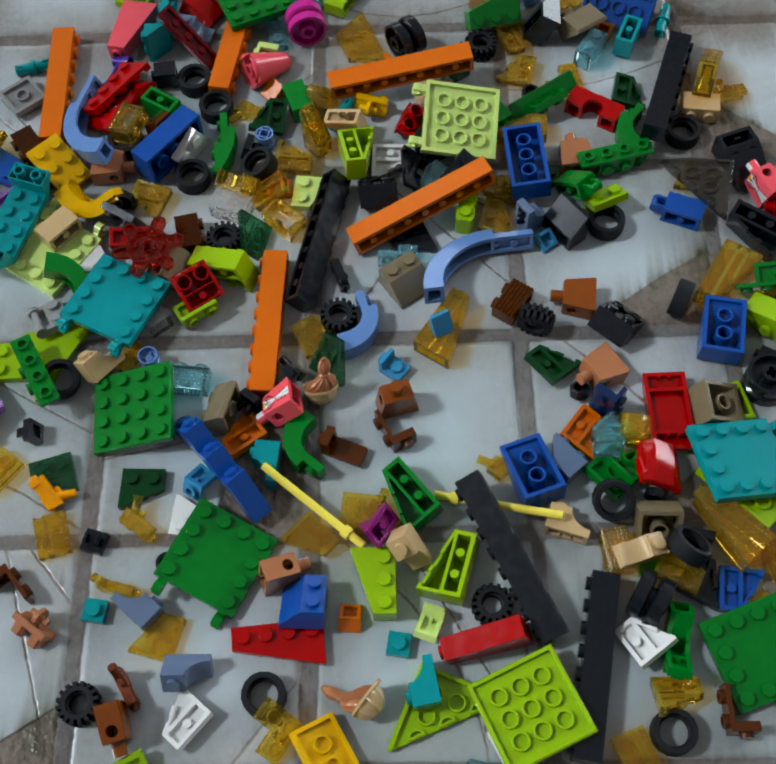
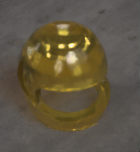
(635, 428)

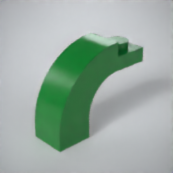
(625, 128)
(64, 269)
(293, 440)
(679, 622)

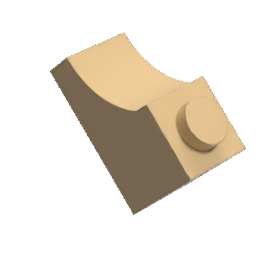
(344, 119)
(96, 366)
(568, 528)
(408, 546)
(641, 549)

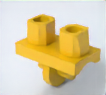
(371, 104)

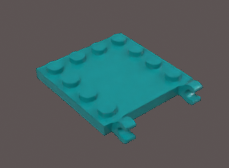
(114, 303)
(736, 458)

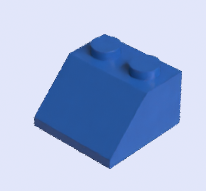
(304, 603)

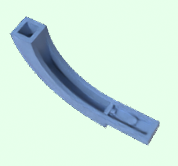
(76, 123)
(466, 249)

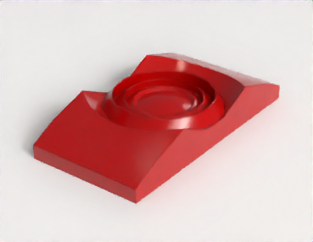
(131, 96)
(668, 406)

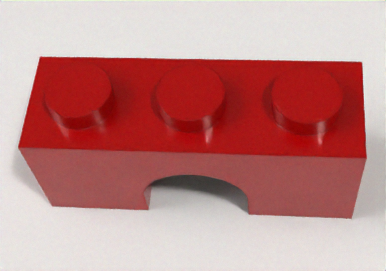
(585, 101)

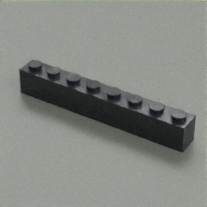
(666, 87)
(318, 241)
(512, 558)
(596, 660)

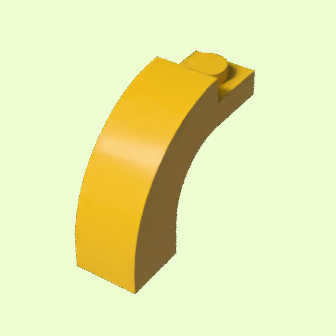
(80, 204)

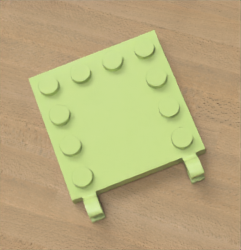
(457, 119)
(32, 258)

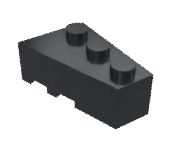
(754, 228)

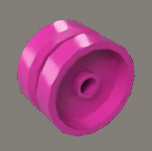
(305, 22)

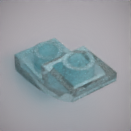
(387, 256)

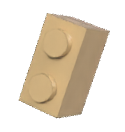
(700, 107)
(58, 228)

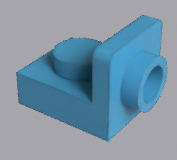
(393, 366)
(197, 481)

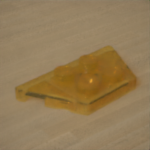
(359, 41)

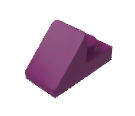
(380, 525)

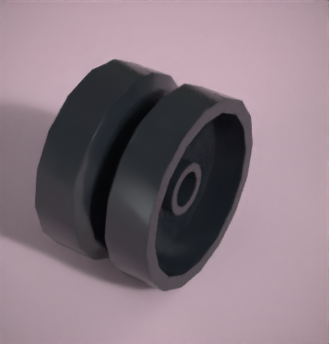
(405, 36)
(760, 380)
(655, 599)

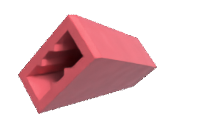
(128, 27)

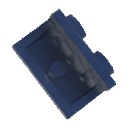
(605, 400)

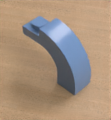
(364, 334)

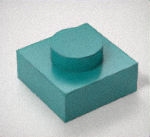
(95, 611)
(398, 644)

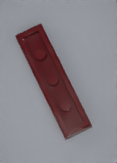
(187, 36)

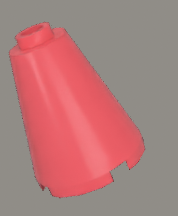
(262, 66)

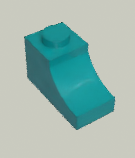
(268, 452)
(424, 691)

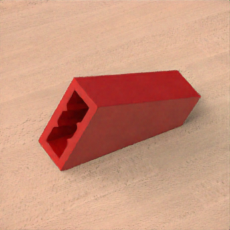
(486, 640)

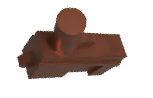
(124, 686)

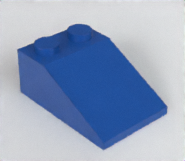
(722, 330)
(533, 471)

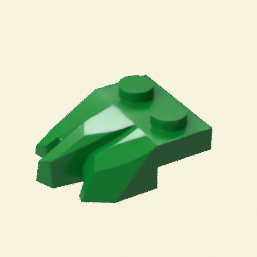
(614, 467)

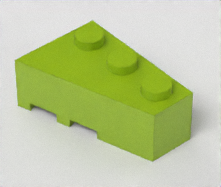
(356, 150)
(228, 265)
(762, 314)
(452, 570)
(378, 578)

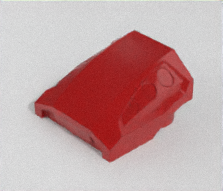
(207, 11)
(410, 120)
(196, 285)
(658, 464)

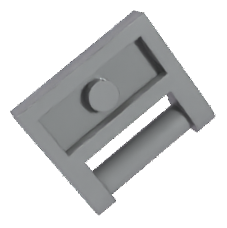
(52, 312)

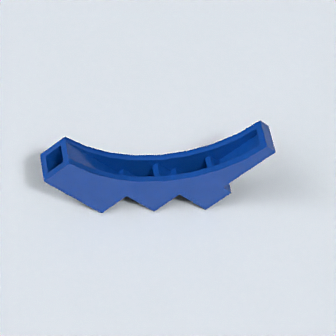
(223, 466)

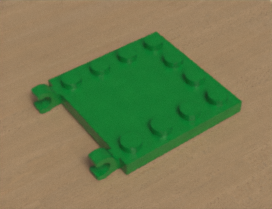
(214, 559)
(745, 651)

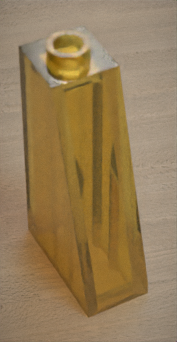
(707, 72)
(728, 269)
(443, 348)
(735, 528)

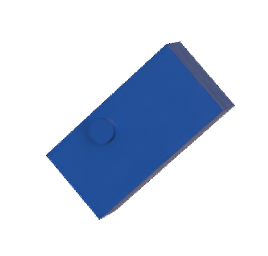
(154, 153)
(526, 161)

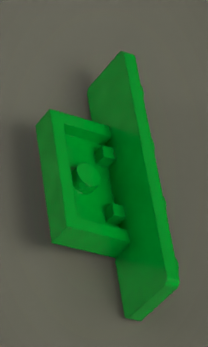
(544, 96)
(615, 157)
(764, 278)
(34, 371)

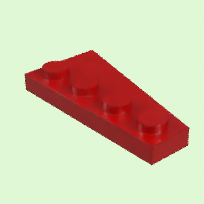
(115, 86)
(280, 643)

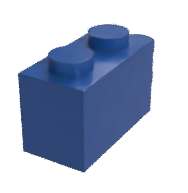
(679, 210)

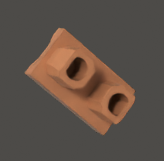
(36, 623)

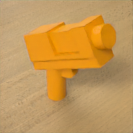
(50, 496)

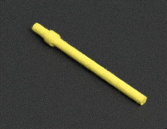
(507, 506)
(346, 531)

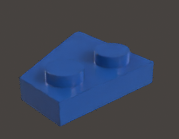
(736, 587)

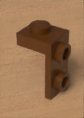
(402, 440)
(341, 448)
(11, 574)
(743, 729)

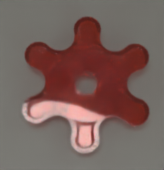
(142, 238)

